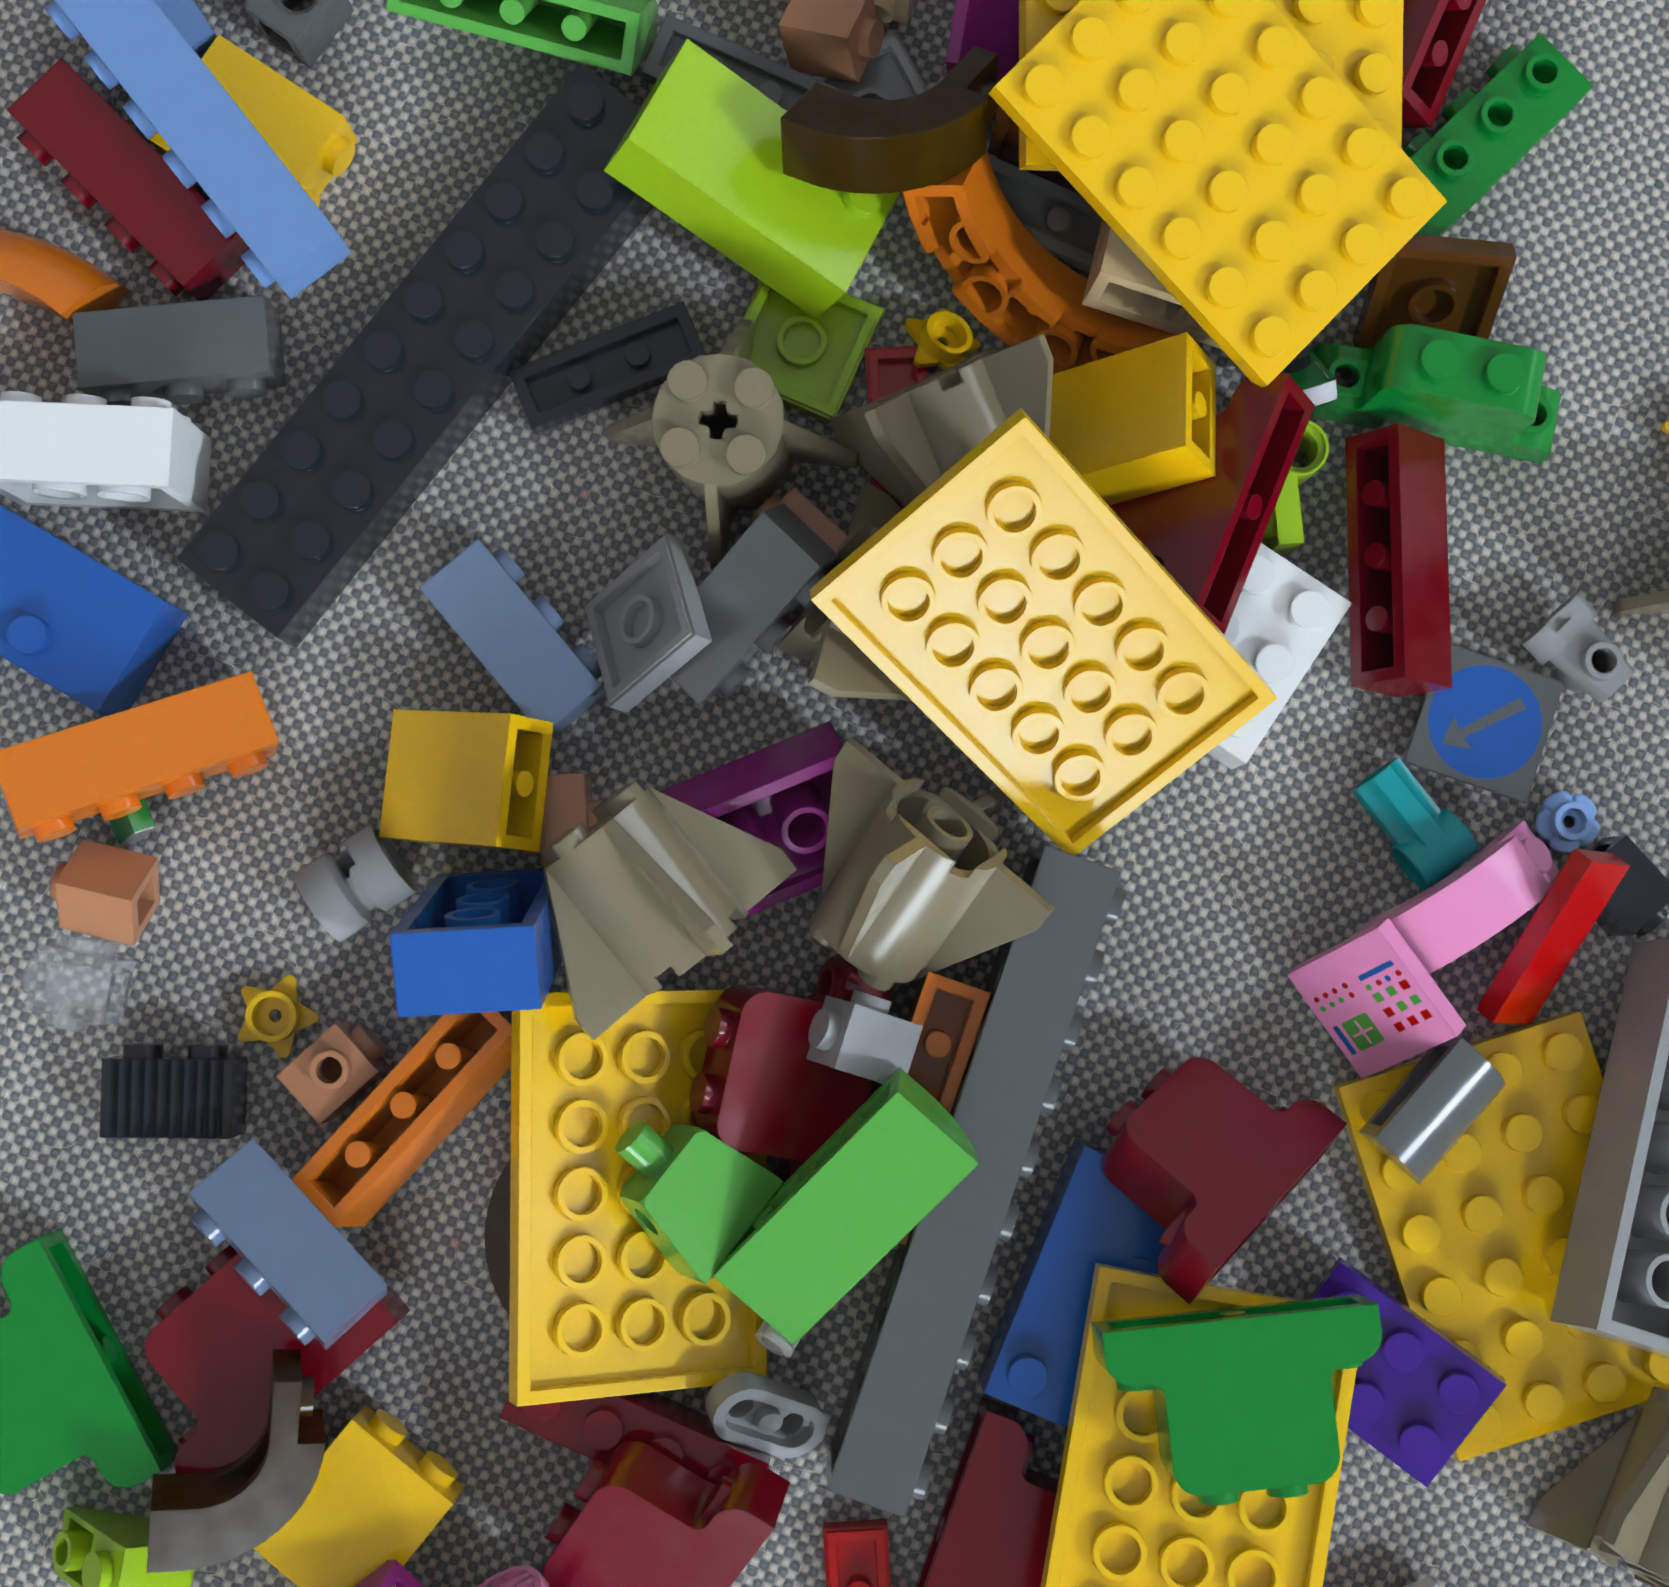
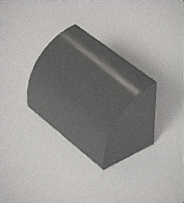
(1433, 1107)

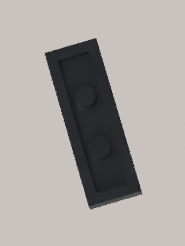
(605, 367)

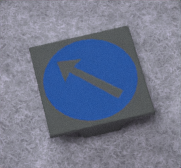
(1486, 725)

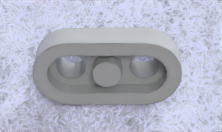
(765, 1415)

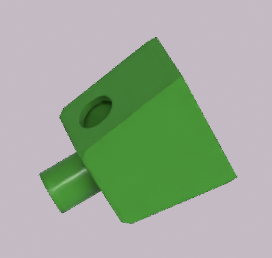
(692, 1194)

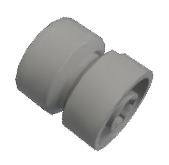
(350, 886)

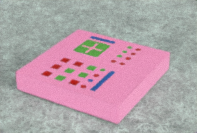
(1376, 999)

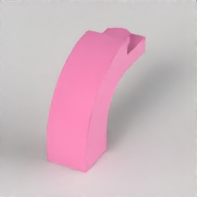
(1475, 899)

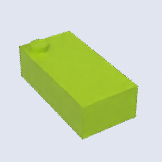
(713, 163)

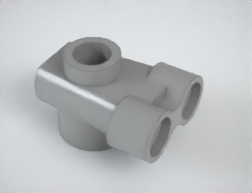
(1570, 641)

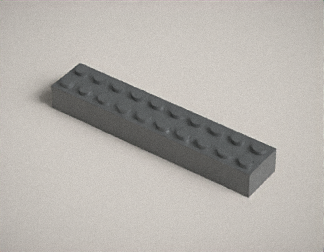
(947, 1261)

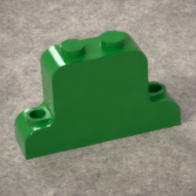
(1448, 386)
(69, 1378)
(1243, 1389)

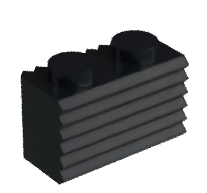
(173, 1094)

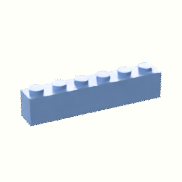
(207, 138)

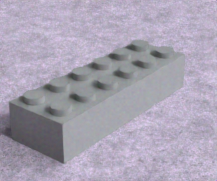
(1619, 1232)

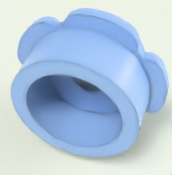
(1551, 826)

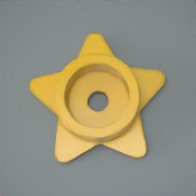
(944, 327)
(258, 1021)

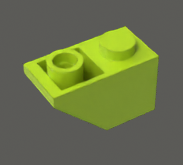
(108, 1551)

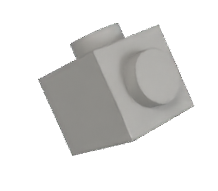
(862, 1037)

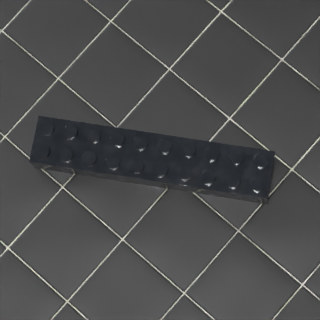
(425, 366)

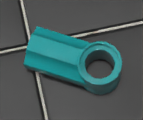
(1425, 838)

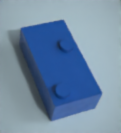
(78, 618)
(476, 945)
(1043, 1325)

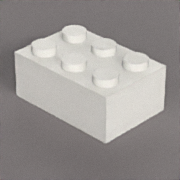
(102, 454)
(1280, 631)

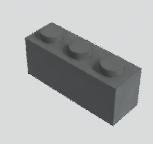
(180, 350)
(751, 597)

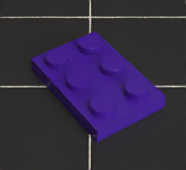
(1419, 1386)

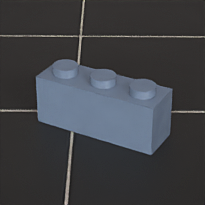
(515, 636)
(286, 1246)

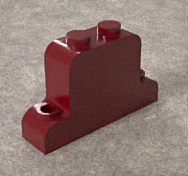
(1214, 526)
(756, 1077)
(1210, 1164)
(219, 1358)
(995, 1510)
(661, 1524)

